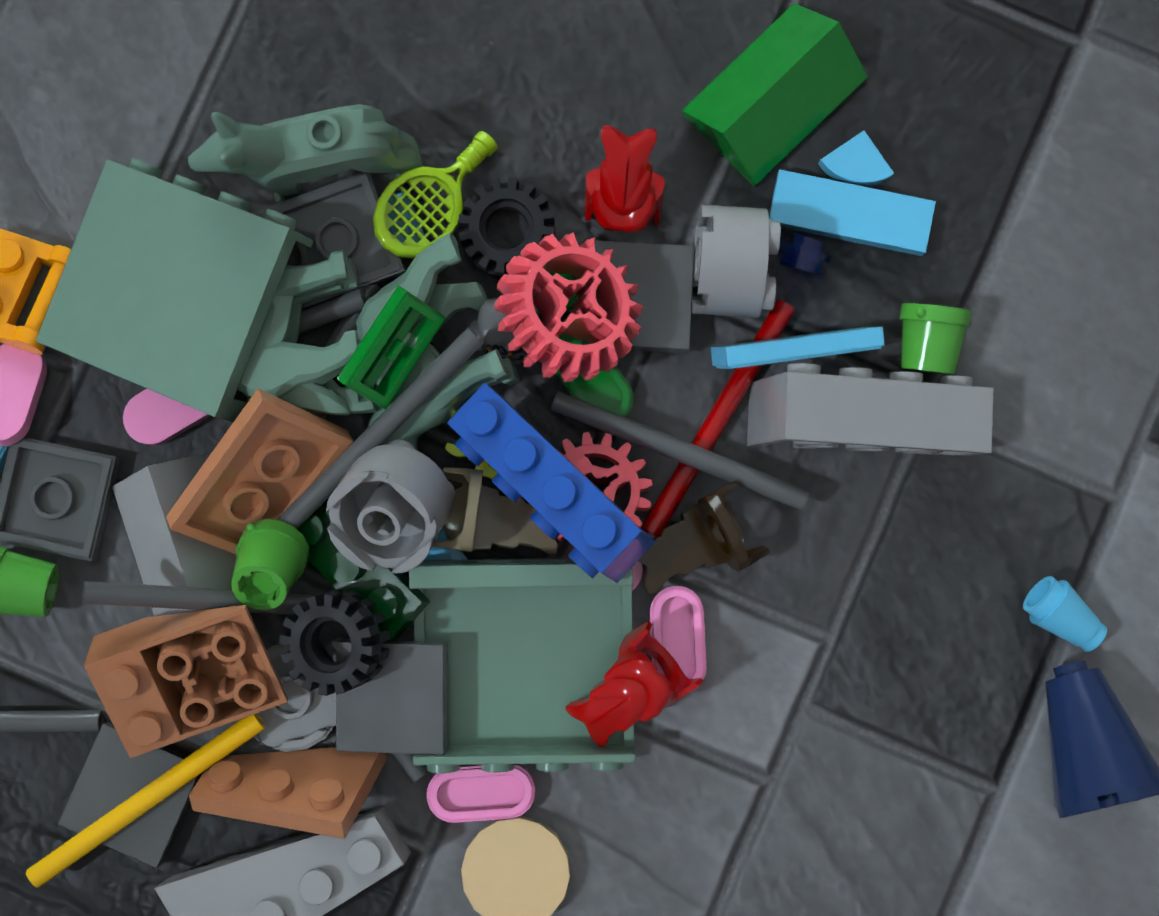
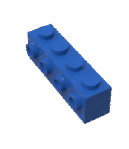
(561, 494)

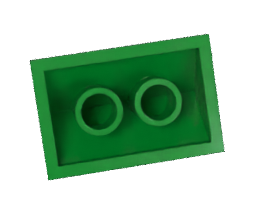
(777, 91)

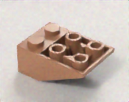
(181, 675)

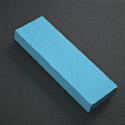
(852, 212)
(797, 347)

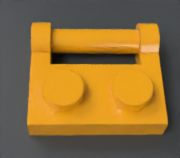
(19, 267)

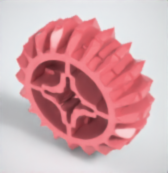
(604, 326)

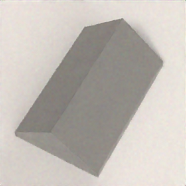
(161, 553)

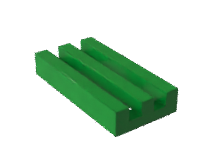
(386, 344)

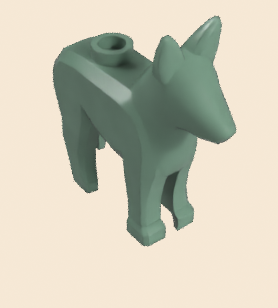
(307, 148)
(448, 300)
(301, 371)

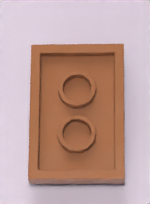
(256, 470)

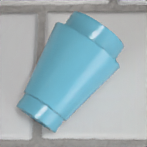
(1063, 613)

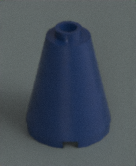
(1094, 744)

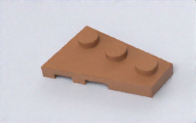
(292, 789)

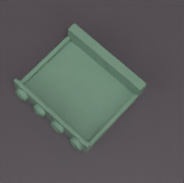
(169, 286)
(519, 651)

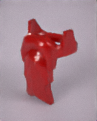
(624, 188)
(632, 688)

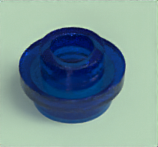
(804, 254)

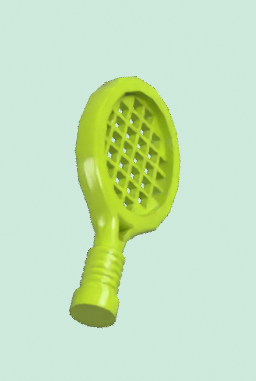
(481, 147)

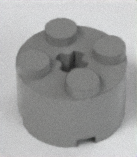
(733, 261)
(389, 508)

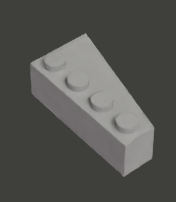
(870, 412)
(290, 875)

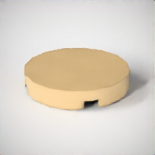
(515, 869)

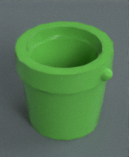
(932, 337)
(268, 563)
(26, 584)

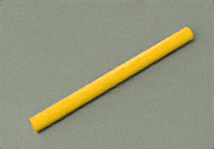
(144, 799)

